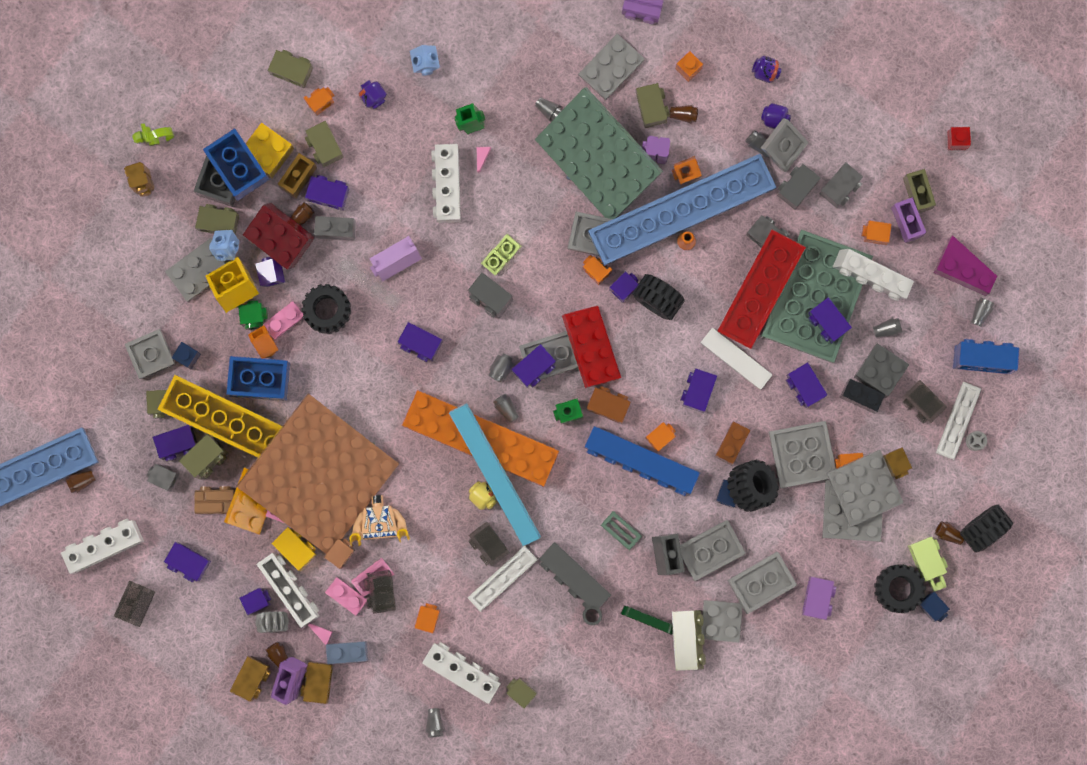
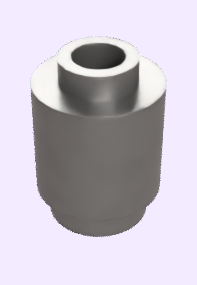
(501, 367)

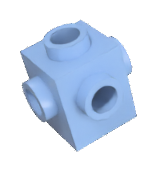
(424, 59)
(224, 245)

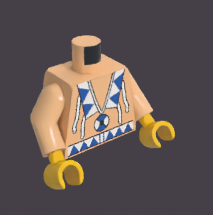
(378, 523)

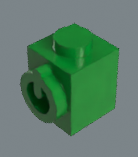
(469, 119)
(252, 315)
(568, 411)

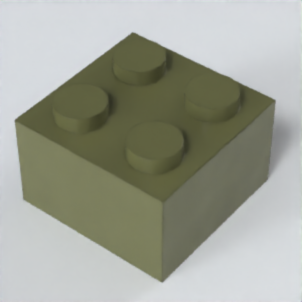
(204, 457)

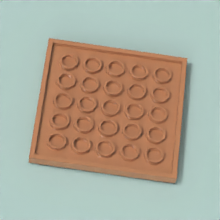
(317, 474)

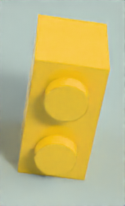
(294, 548)

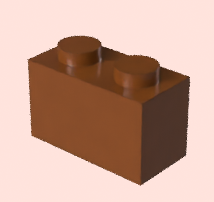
(609, 405)
(732, 443)

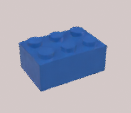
(236, 164)
(986, 357)
(258, 378)

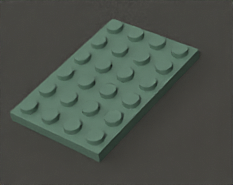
(598, 154)
(807, 287)

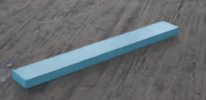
(494, 474)

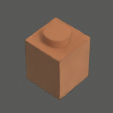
(340, 553)

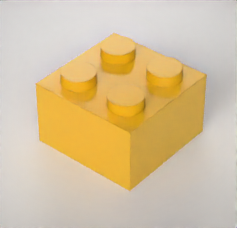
(269, 149)
(232, 284)

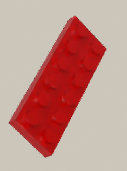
(761, 289)

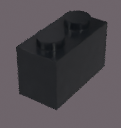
(862, 396)

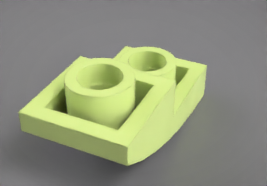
(501, 254)

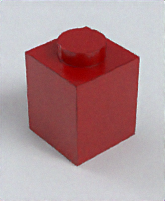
(959, 138)

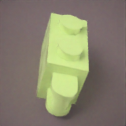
(929, 562)

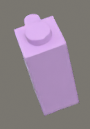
(394, 259)

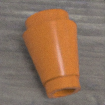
(686, 245)

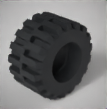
(658, 297)
(338, 320)
(753, 485)
(986, 528)
(916, 588)

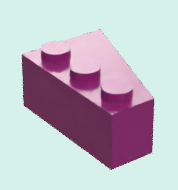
(964, 268)

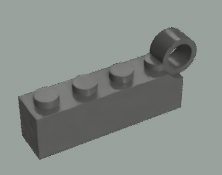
(576, 578)

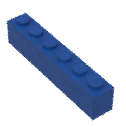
(641, 460)

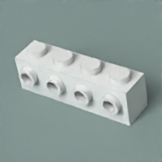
(447, 183)
(873, 274)
(102, 546)
(288, 590)
(462, 673)

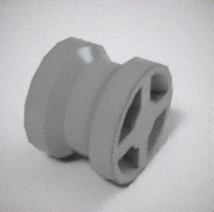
(979, 439)

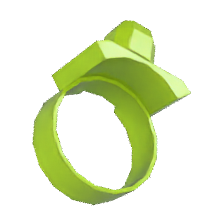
(152, 136)

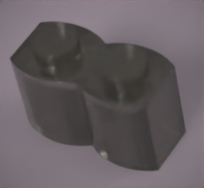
(381, 592)

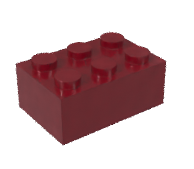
(278, 236)

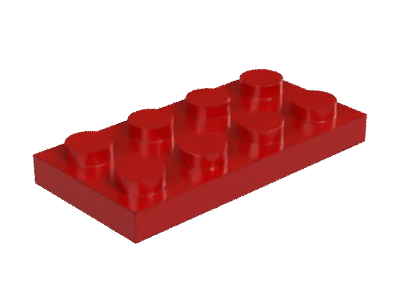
(591, 346)

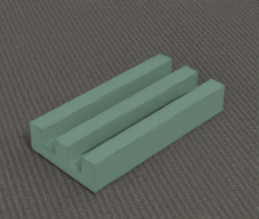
(633, 541)

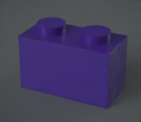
(327, 192)
(829, 321)
(420, 342)
(534, 366)
(806, 385)
(699, 390)
(175, 442)
(186, 561)

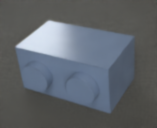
(346, 652)

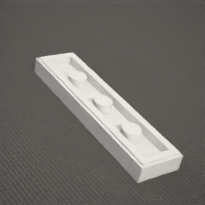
(736, 358)
(958, 420)
(502, 578)

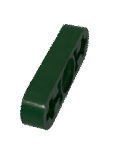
(647, 619)

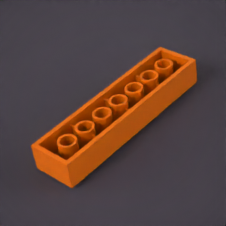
(514, 451)

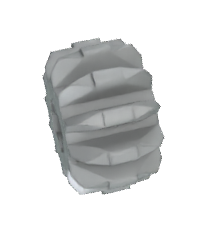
(272, 622)

